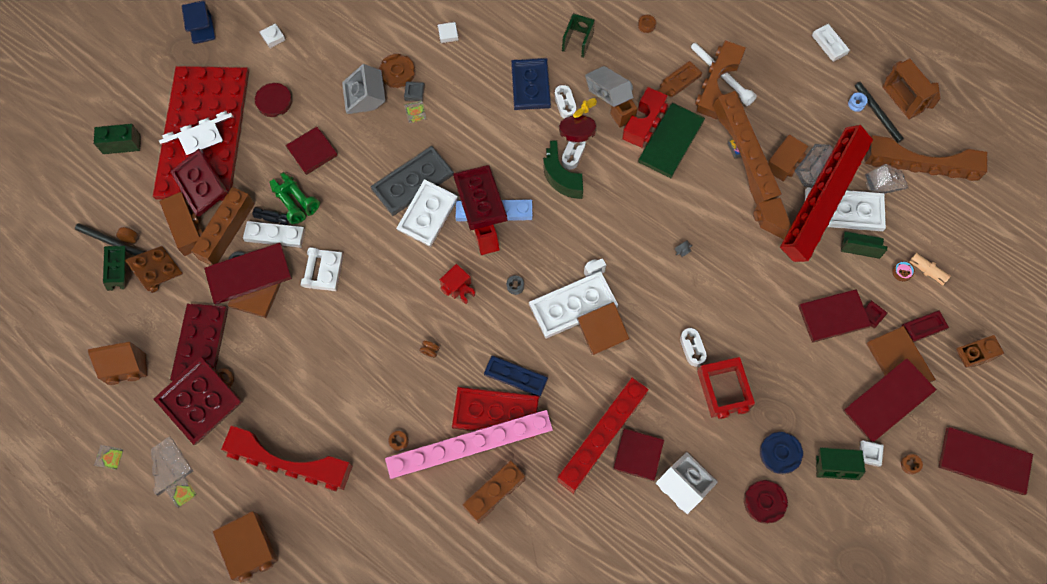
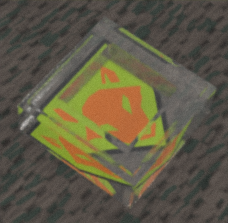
(415, 112)
(108, 457)
(181, 492)

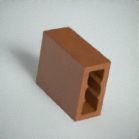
(245, 547)

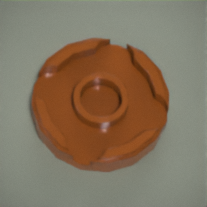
(397, 70)

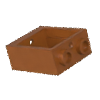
(902, 96)

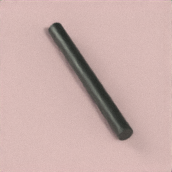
(880, 113)
(107, 239)

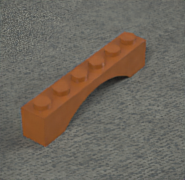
(734, 119)
(967, 164)

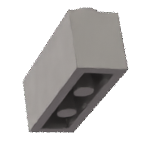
(609, 86)

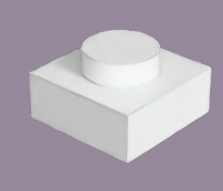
(272, 35)
(594, 266)

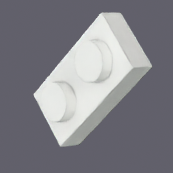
(830, 42)

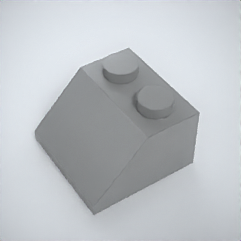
(363, 90)

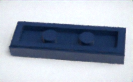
(516, 376)

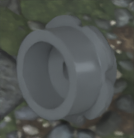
(683, 248)

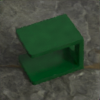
(574, 25)

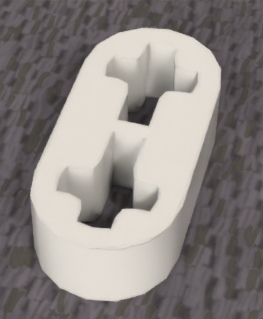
(569, 101)
(577, 154)
(689, 349)

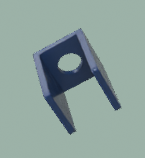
(198, 21)

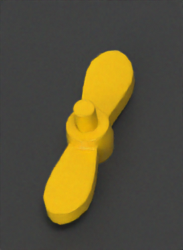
(585, 107)

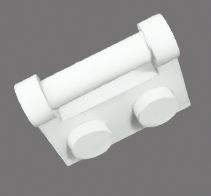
(328, 271)

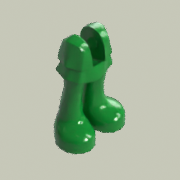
(294, 214)

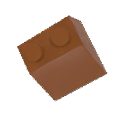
(118, 362)

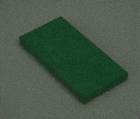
(671, 140)

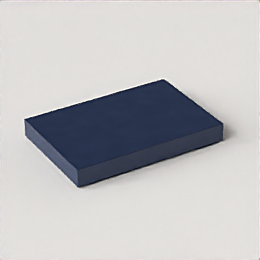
(530, 84)

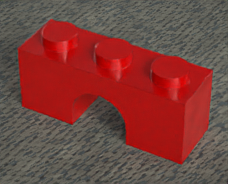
(639, 129)

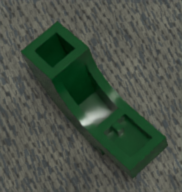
(560, 179)

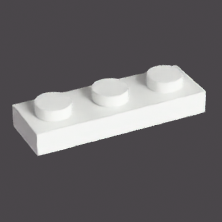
(273, 234)

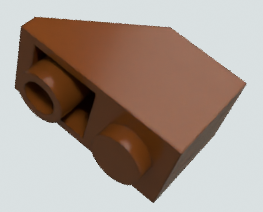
(980, 351)

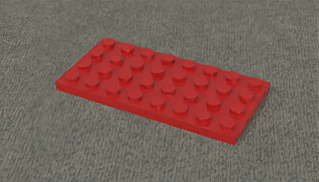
(200, 95)

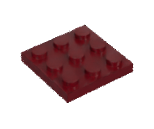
(198, 400)

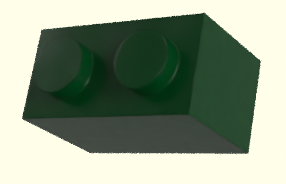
(117, 139)

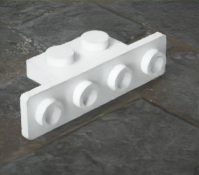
(200, 136)

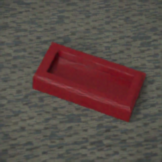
(926, 326)

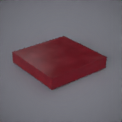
(311, 150)
(638, 455)

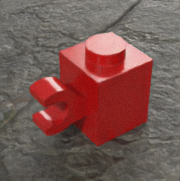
(487, 239)
(456, 283)

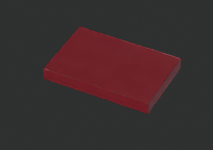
(199, 182)
(834, 315)

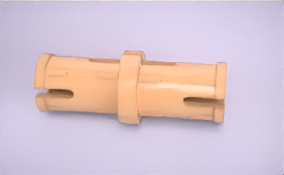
(929, 269)

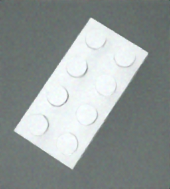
(859, 211)
(560, 308)

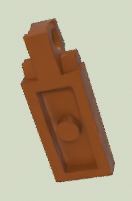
(680, 79)

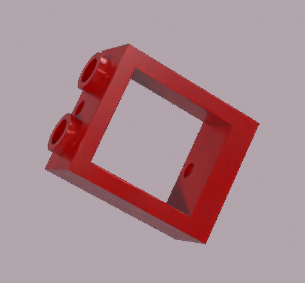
(721, 367)

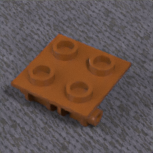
(153, 268)

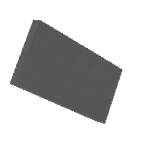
(402, 184)

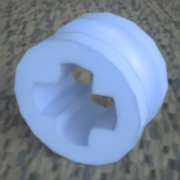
(857, 107)

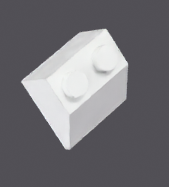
(686, 483)

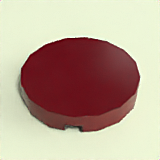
(273, 99)
(577, 129)
(765, 502)

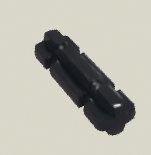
(269, 215)

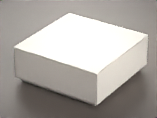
(448, 32)
(872, 453)

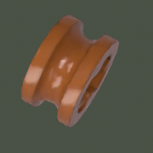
(429, 349)
(402, 436)
(916, 460)

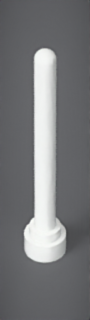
(747, 96)

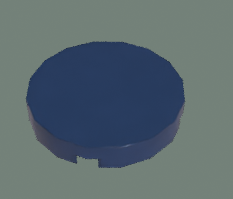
(781, 453)

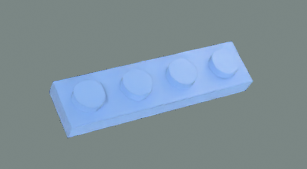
(514, 209)

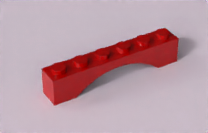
(602, 435)
(328, 471)

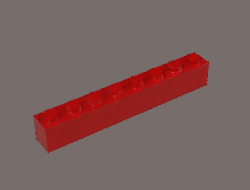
(826, 194)

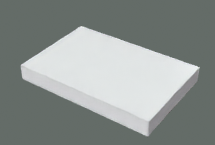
(427, 213)

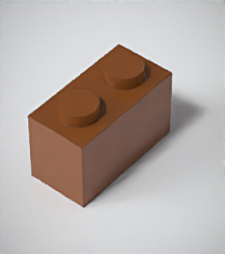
(787, 157)

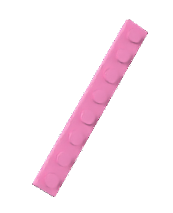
(468, 444)

